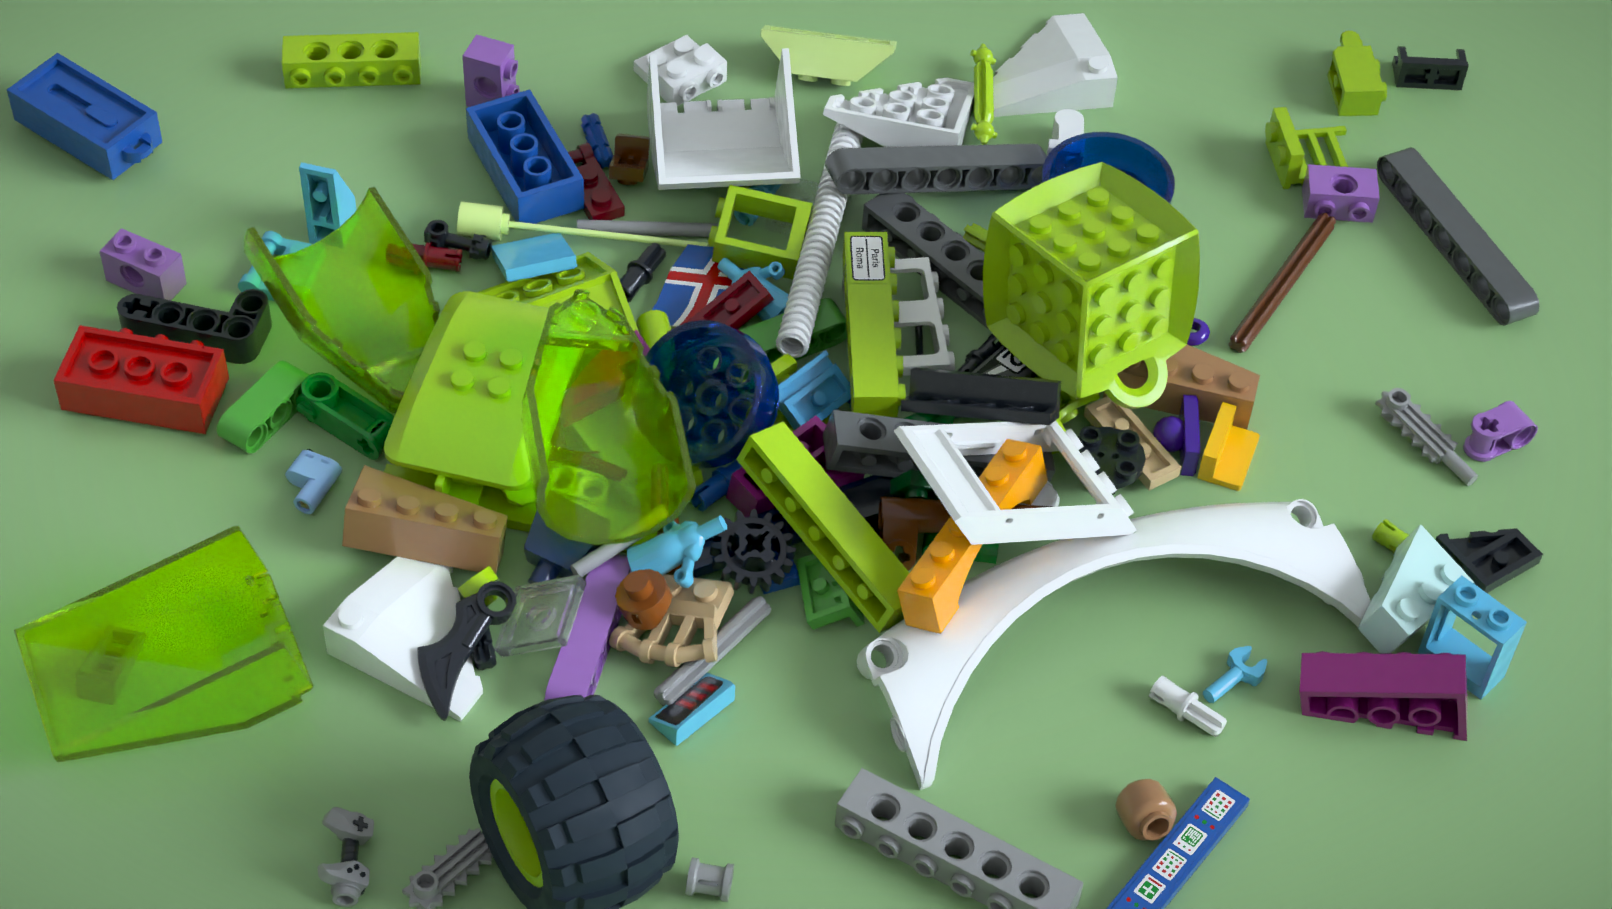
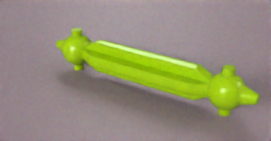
(983, 94)

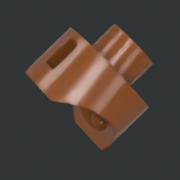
(644, 595)

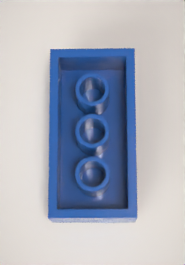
(525, 158)

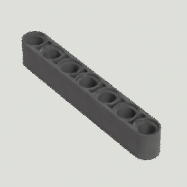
(936, 168)
(1458, 236)

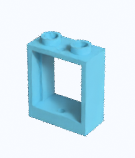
(1492, 620)

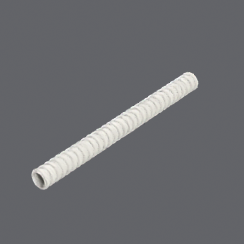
(815, 255)

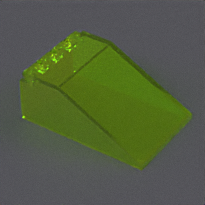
(166, 654)

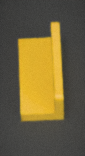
(1228, 451)

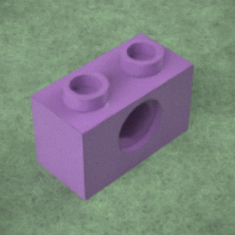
(489, 70)
(1340, 192)
(142, 266)

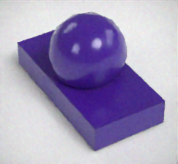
(1182, 434)

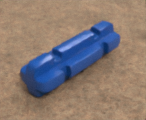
(597, 139)

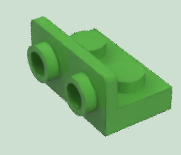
(823, 596)

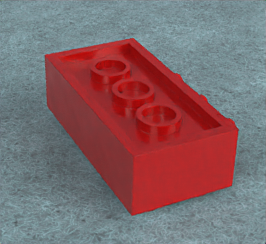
(142, 379)

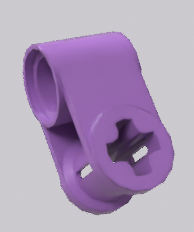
(1499, 432)

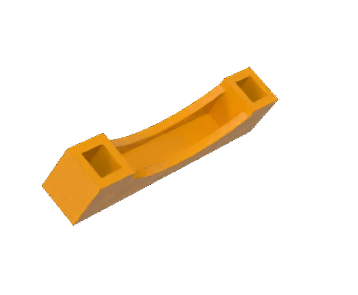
(935, 583)

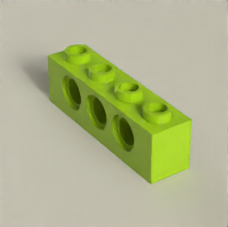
(351, 60)

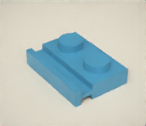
(813, 391)

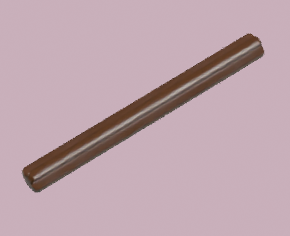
(1282, 283)

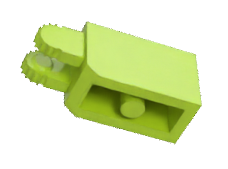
(1356, 78)

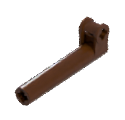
(906, 517)

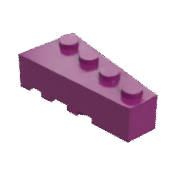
(1387, 689)

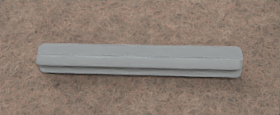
(727, 637)

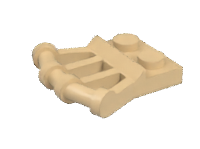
(690, 608)

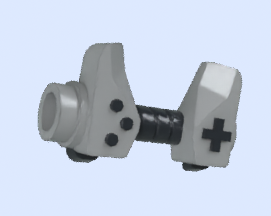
(349, 876)

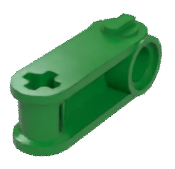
(344, 413)

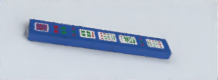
(1183, 849)

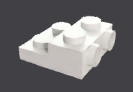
(684, 69)

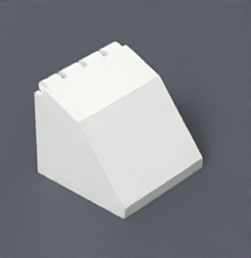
(727, 144)

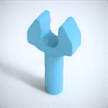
(1237, 673)

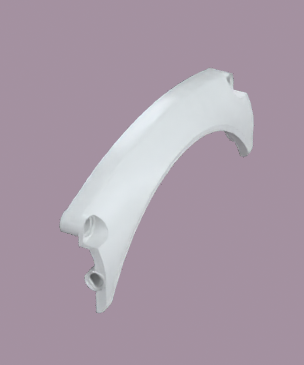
(930, 668)

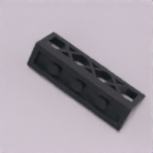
(983, 396)

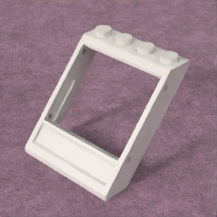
(973, 508)

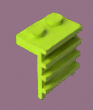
(1288, 153)

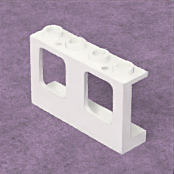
(924, 312)

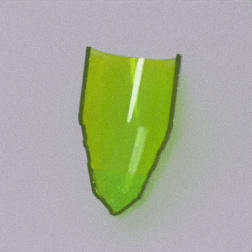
(356, 298)
(602, 429)

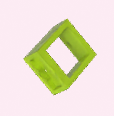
(766, 205)

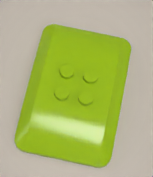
(468, 394)

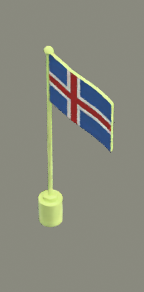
(687, 289)

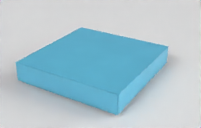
(534, 257)

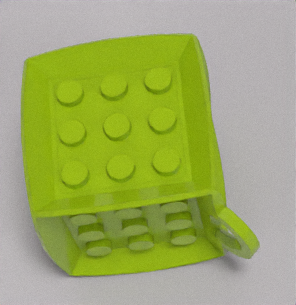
(1092, 282)

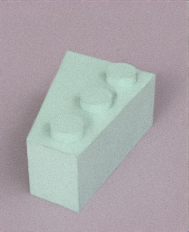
(1409, 591)

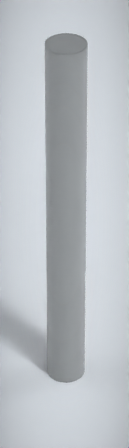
(648, 228)

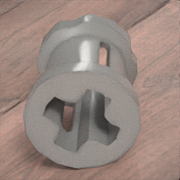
(709, 879)

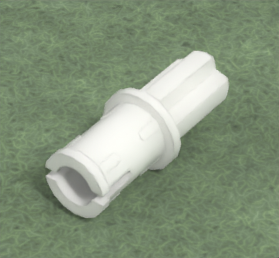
(1187, 706)

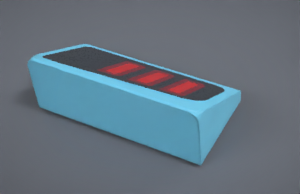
(694, 708)

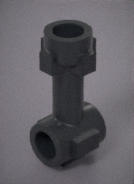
(439, 236)

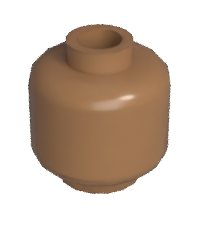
(1146, 810)

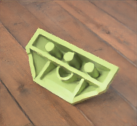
(827, 54)

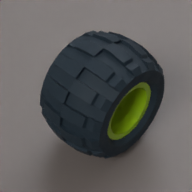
(574, 805)

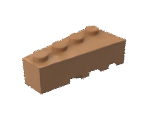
(1204, 376)
(421, 524)

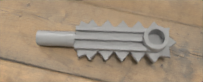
(1424, 434)
(448, 871)

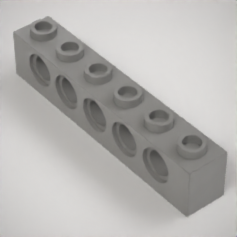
(949, 835)

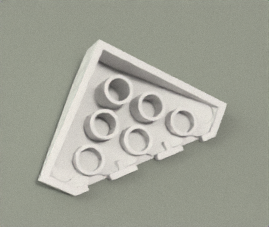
(1056, 71)
(908, 114)
(390, 618)

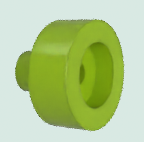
(476, 582)

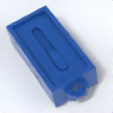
(85, 116)

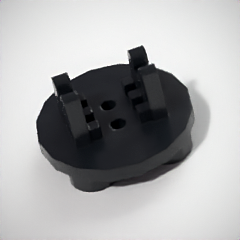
(1115, 452)

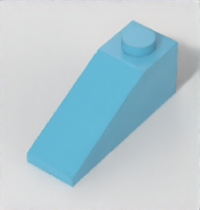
(326, 200)

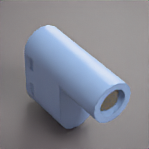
(315, 476)

